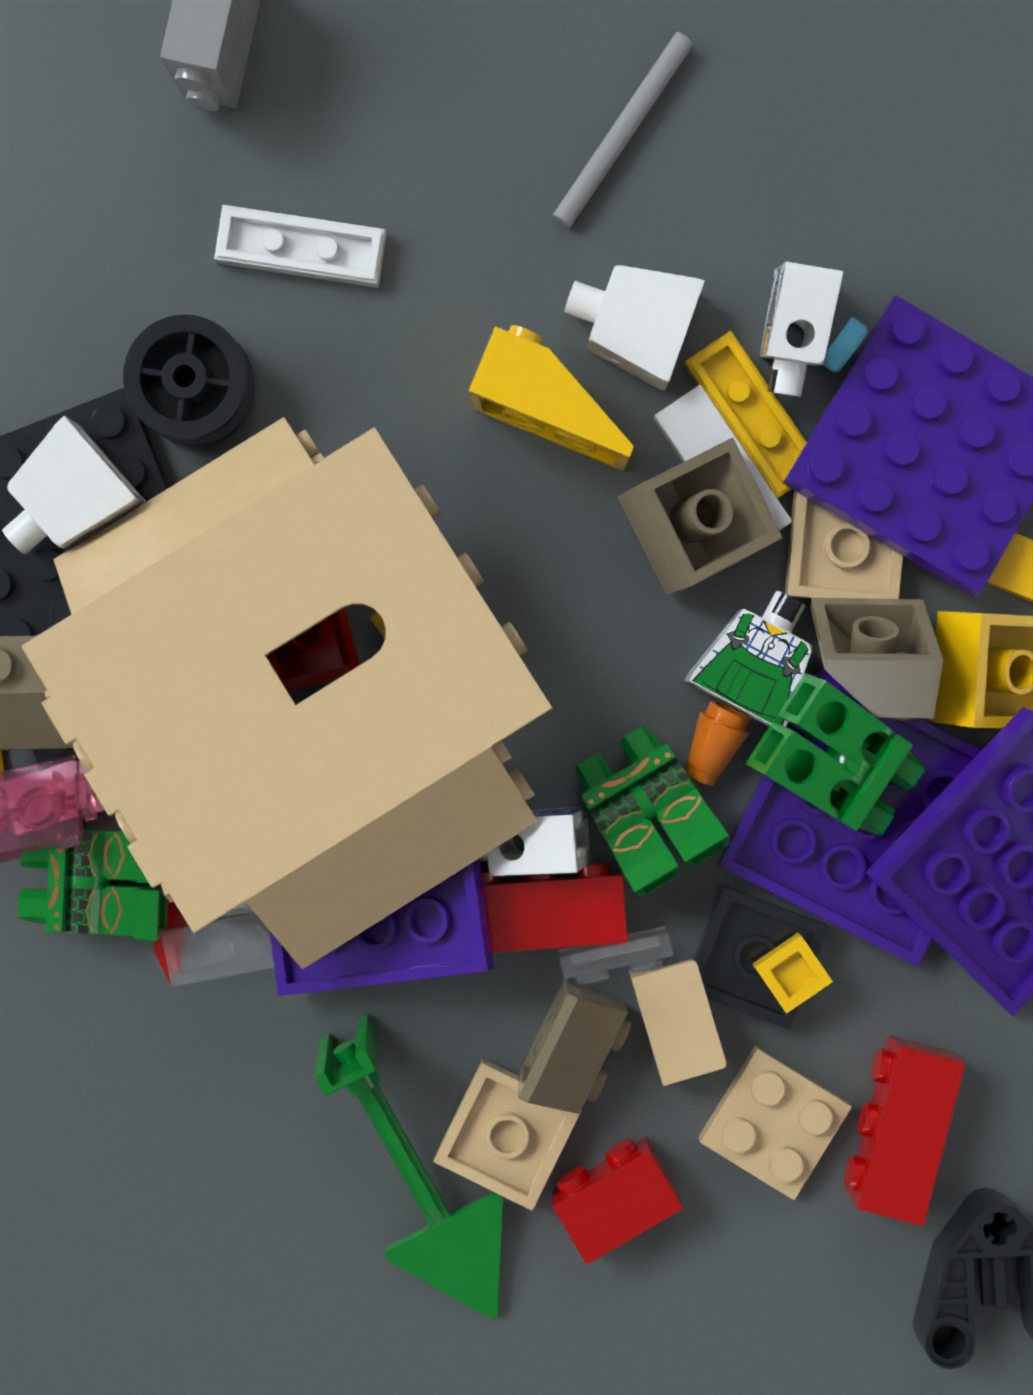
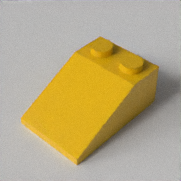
(537, 394)
(984, 668)

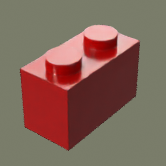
(615, 1198)

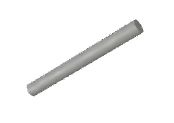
(623, 130)

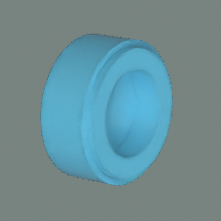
(844, 345)

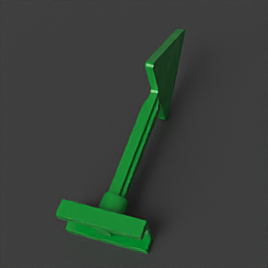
(458, 1247)

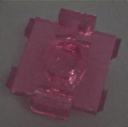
(44, 807)

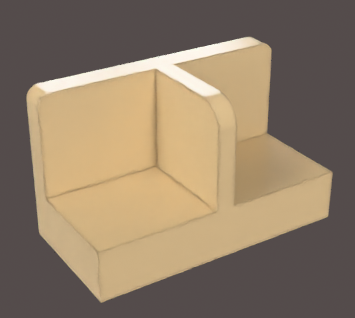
(678, 1021)

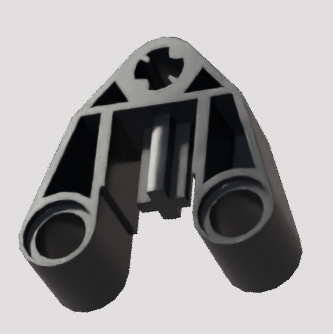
(949, 1277)

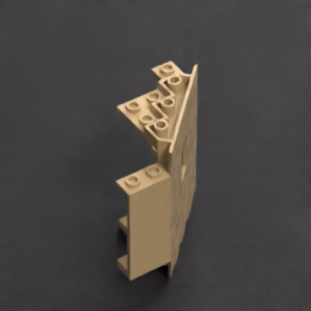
(196, 745)

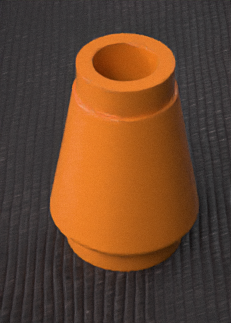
(716, 741)

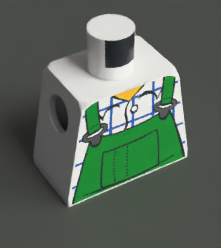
(755, 660)

